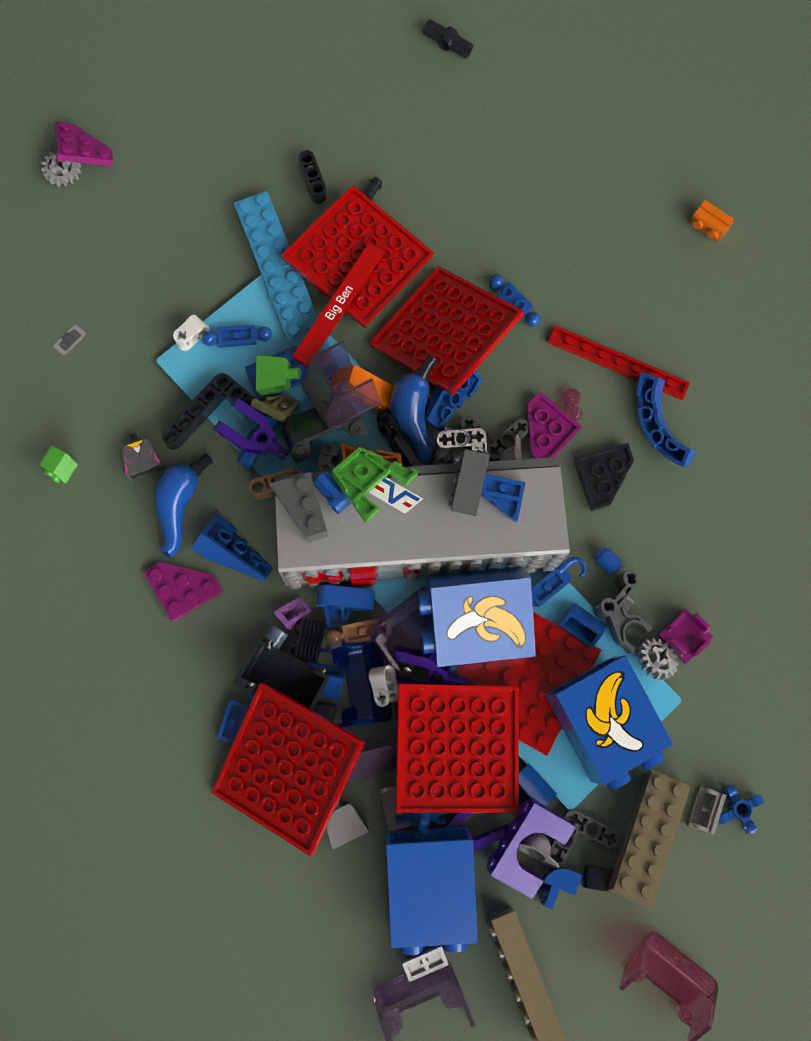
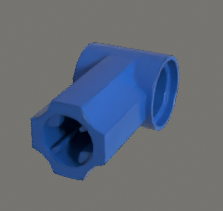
(332, 492)

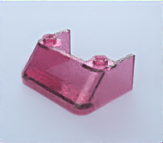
(678, 978)

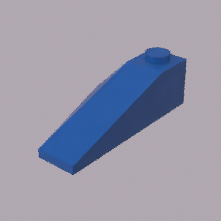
(443, 404)
(225, 547)

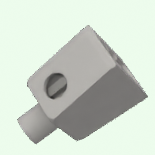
(345, 825)

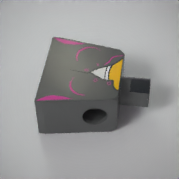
(140, 458)

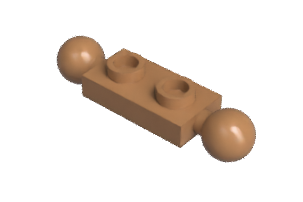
(350, 633)

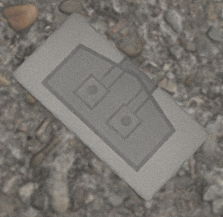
(69, 339)

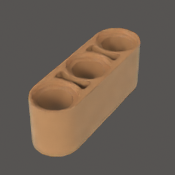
(265, 482)

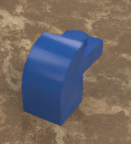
(559, 879)

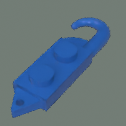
(555, 581)

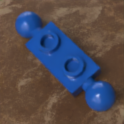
(510, 294)
(236, 336)

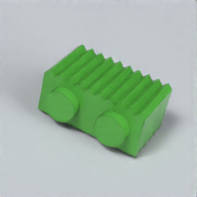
(58, 465)

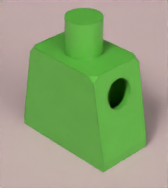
(274, 374)

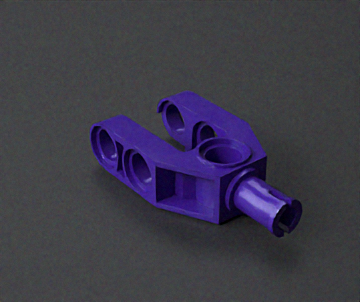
(252, 445)
(418, 658)
(480, 840)

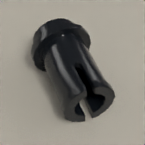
(373, 187)

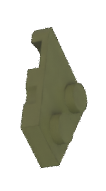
(278, 406)

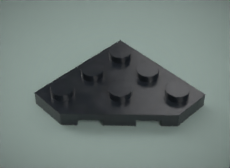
(603, 474)

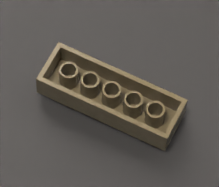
(649, 839)
(527, 981)

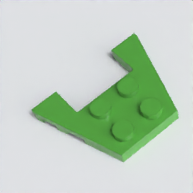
(362, 473)

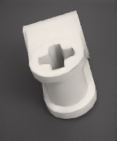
(190, 331)
(383, 683)

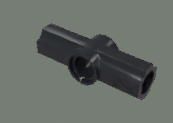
(448, 38)

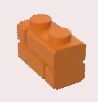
(711, 221)

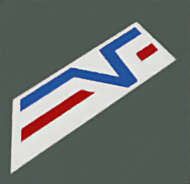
(395, 495)

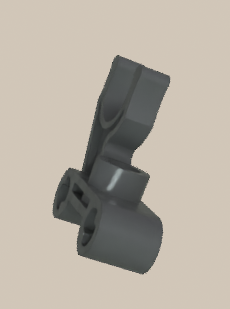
(617, 609)

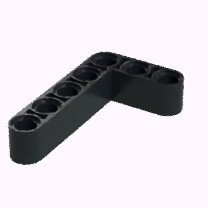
(207, 406)

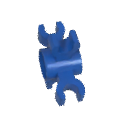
(754, 801)
(421, 820)

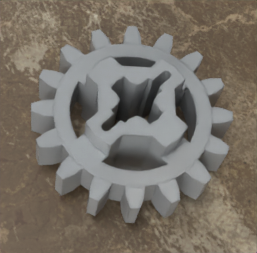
(58, 175)
(657, 659)

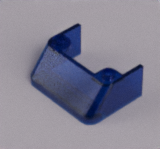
(358, 660)

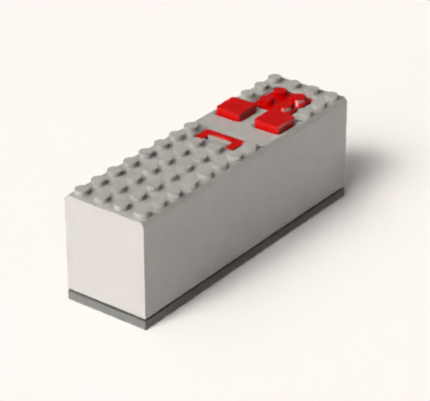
(430, 535)

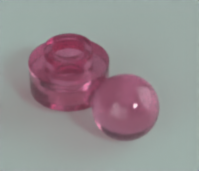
(574, 412)

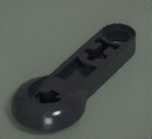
(390, 430)

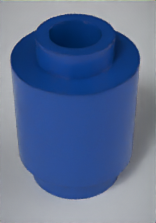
(608, 560)

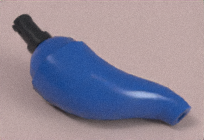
(408, 408)
(171, 497)

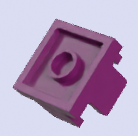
(687, 635)

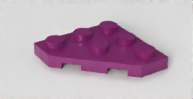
(80, 147)
(548, 427)
(181, 588)

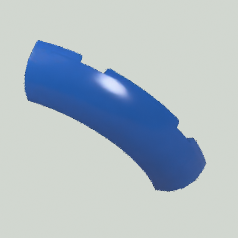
(654, 424)

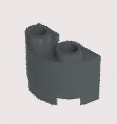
(327, 457)

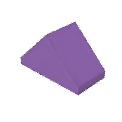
(292, 613)

